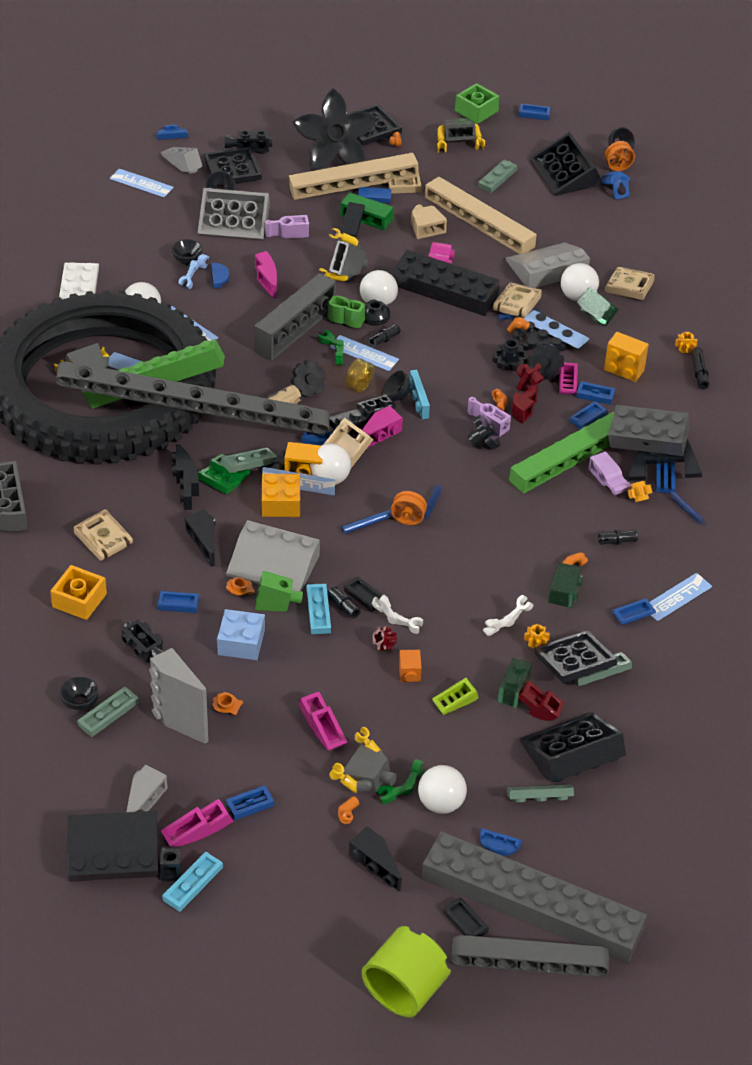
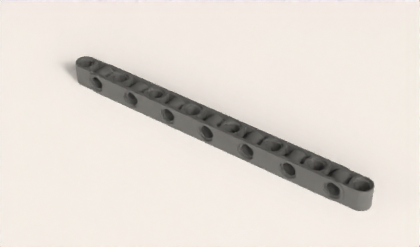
(192, 397)

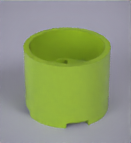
(405, 972)

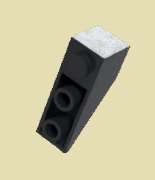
(374, 854)

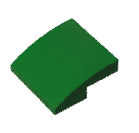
(220, 477)

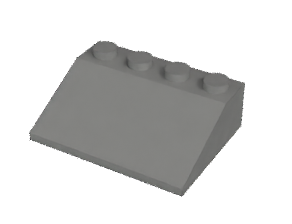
(233, 213)
(546, 264)
(273, 551)
(178, 696)

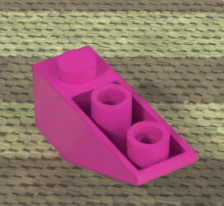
(383, 425)

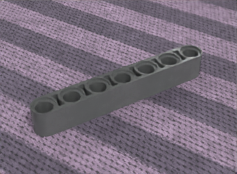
(530, 956)

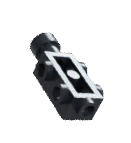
(257, 140)
(141, 639)

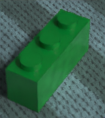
(375, 213)

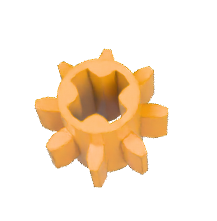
(686, 342)
(640, 491)
(536, 635)

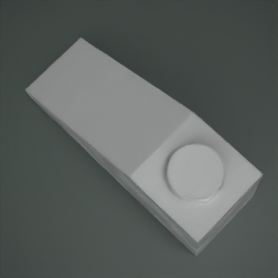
(183, 158)
(146, 789)

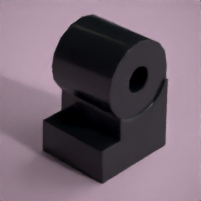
(170, 863)

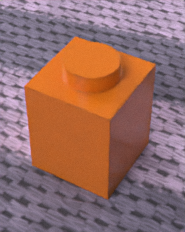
(410, 666)

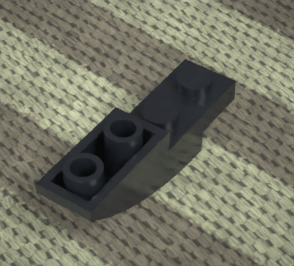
(362, 413)
(186, 476)

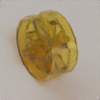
(359, 375)

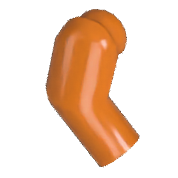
(395, 139)
(518, 323)
(500, 398)
(578, 557)
(345, 810)

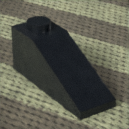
(201, 531)

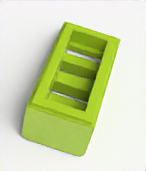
(458, 688)

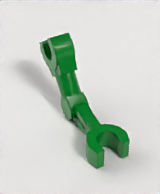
(328, 338)
(406, 788)

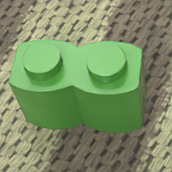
(346, 311)

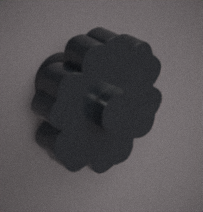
(509, 355)
(549, 359)
(308, 378)
(484, 434)

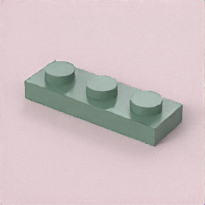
(497, 176)
(248, 460)
(623, 664)
(108, 711)
(540, 793)

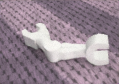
(384, 605)
(495, 624)

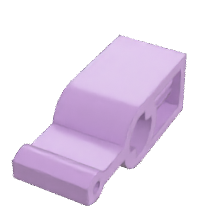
(288, 227)
(495, 416)
(608, 473)

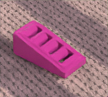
(568, 368)

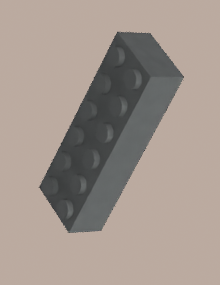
(294, 317)

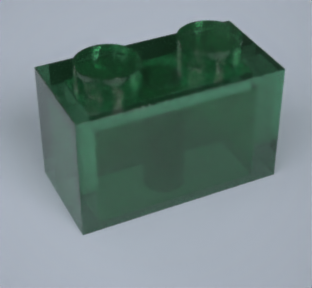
(598, 306)
(565, 585)
(513, 682)

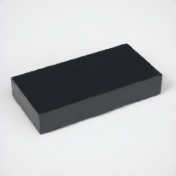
(352, 219)
(362, 592)
(465, 918)

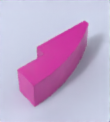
(266, 272)
(322, 721)
(197, 824)

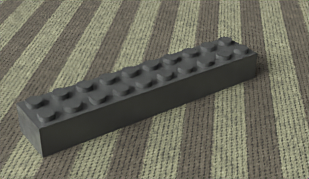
(533, 896)

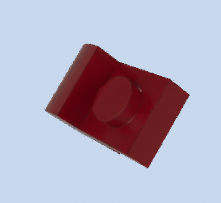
(523, 404)
(542, 705)

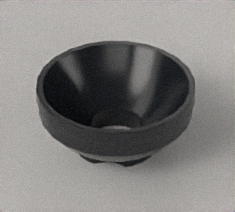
(622, 134)
(220, 178)
(187, 248)
(376, 316)
(397, 386)
(76, 688)

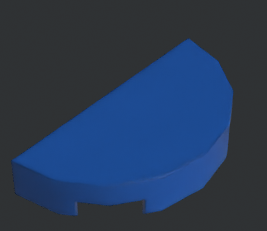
(172, 132)
(220, 274)
(499, 843)

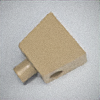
(427, 221)

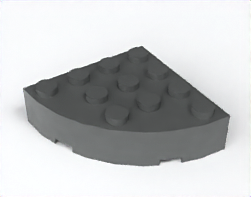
(11, 499)

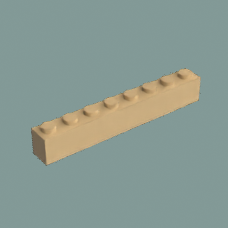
(353, 176)
(480, 215)

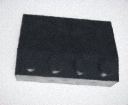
(565, 166)
(574, 746)
(112, 846)

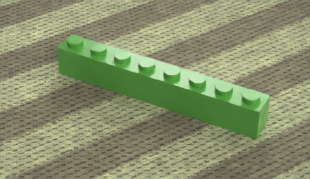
(173, 367)
(561, 455)

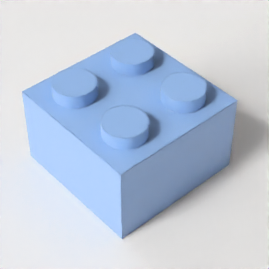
(241, 634)

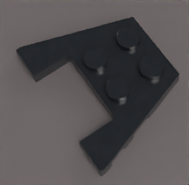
(638, 469)

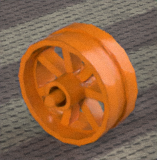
(619, 156)
(408, 510)

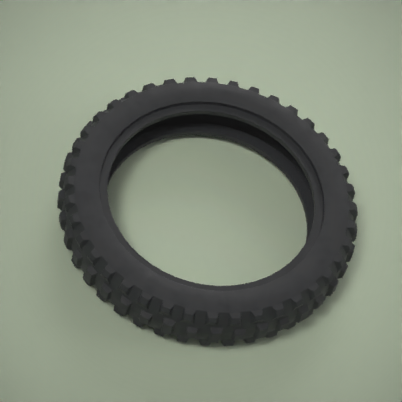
(84, 436)

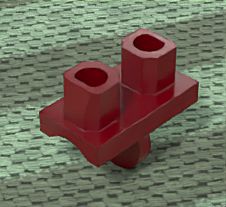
(529, 376)

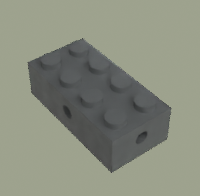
(649, 430)

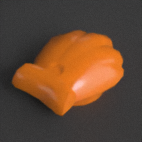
(239, 586)
(227, 703)

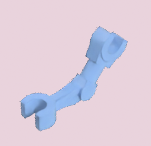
(194, 265)

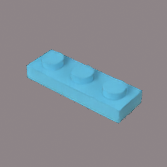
(418, 394)
(318, 609)
(192, 881)

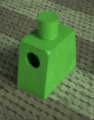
(276, 593)

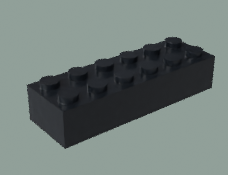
(446, 282)

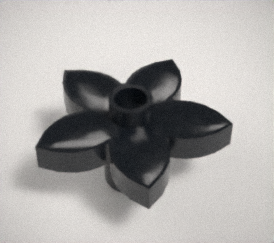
(335, 132)

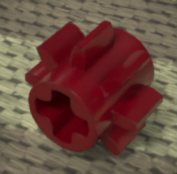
(384, 638)

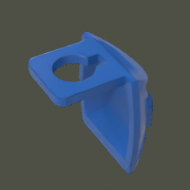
(615, 178)

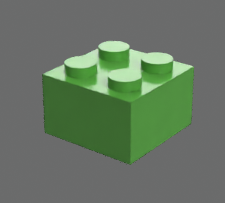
(477, 103)

